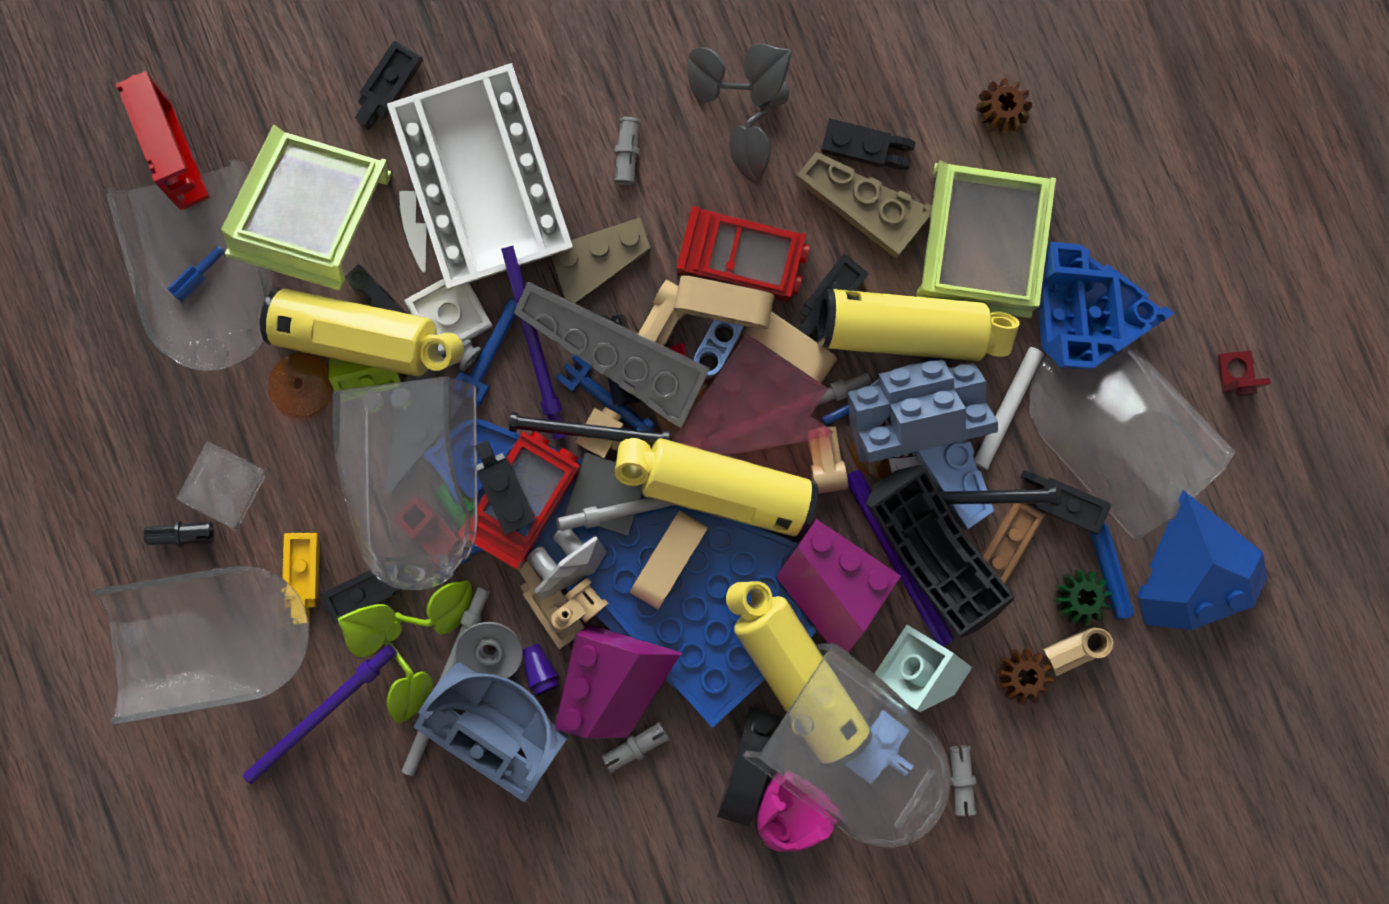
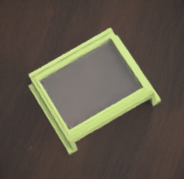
(301, 207)
(988, 238)

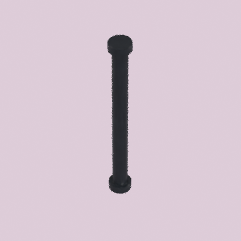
(582, 430)
(1050, 496)

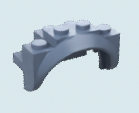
(925, 406)
(493, 729)

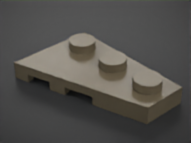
(599, 258)

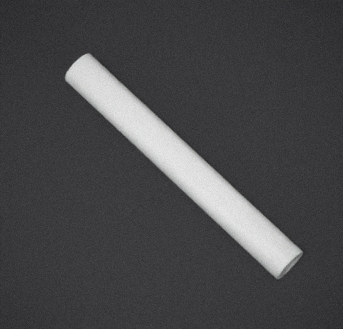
(1009, 406)

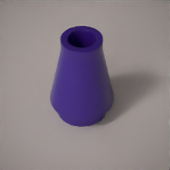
(539, 670)

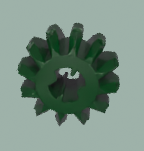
(1095, 598)

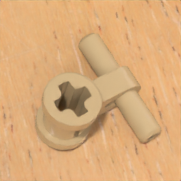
(581, 603)

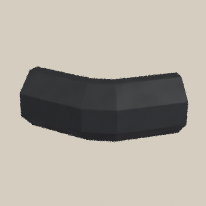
(937, 550)

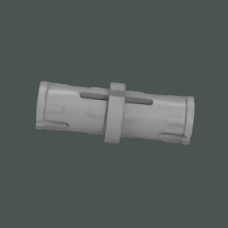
(627, 151)
(635, 747)
(962, 780)

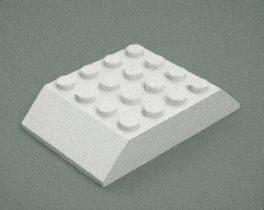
(479, 175)

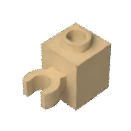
(600, 446)

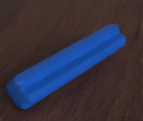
(1112, 573)

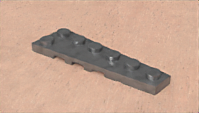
(639, 365)

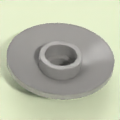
(501, 661)

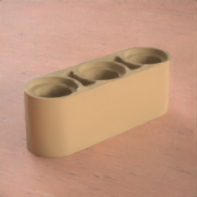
(724, 302)
(794, 347)
(668, 560)

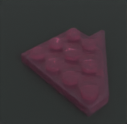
(755, 405)

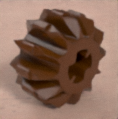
(1011, 96)
(1037, 677)

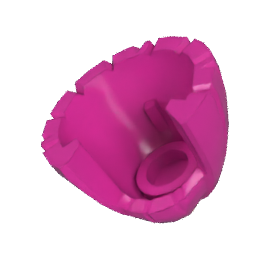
(789, 822)

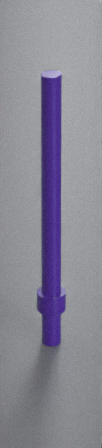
(550, 405)
(365, 673)

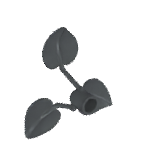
(766, 70)

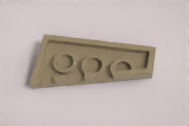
(875, 210)

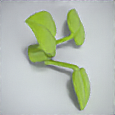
(379, 624)

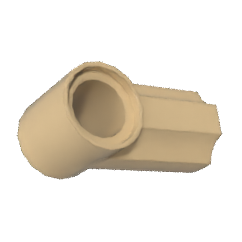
(662, 317)
(827, 465)
(1075, 651)

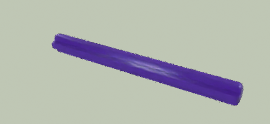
(928, 612)

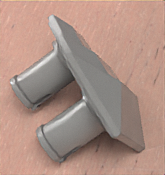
(580, 562)

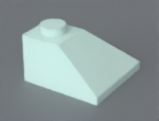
(922, 670)

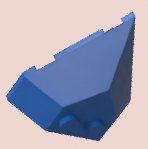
(1090, 309)
(1200, 571)

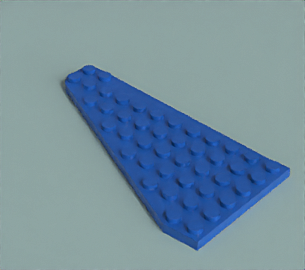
(694, 617)

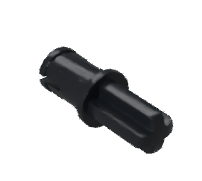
(179, 533)

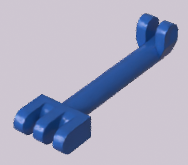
(489, 352)
(581, 378)

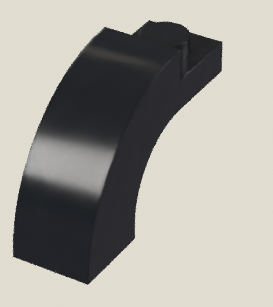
(746, 779)

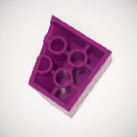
(836, 584)
(610, 683)

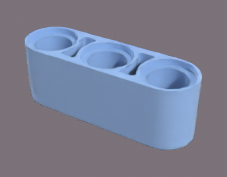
(716, 348)

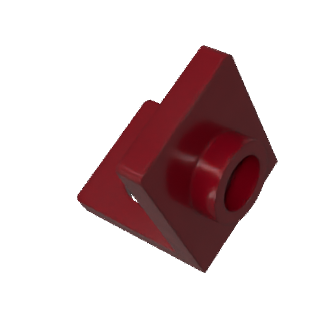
(1245, 384)

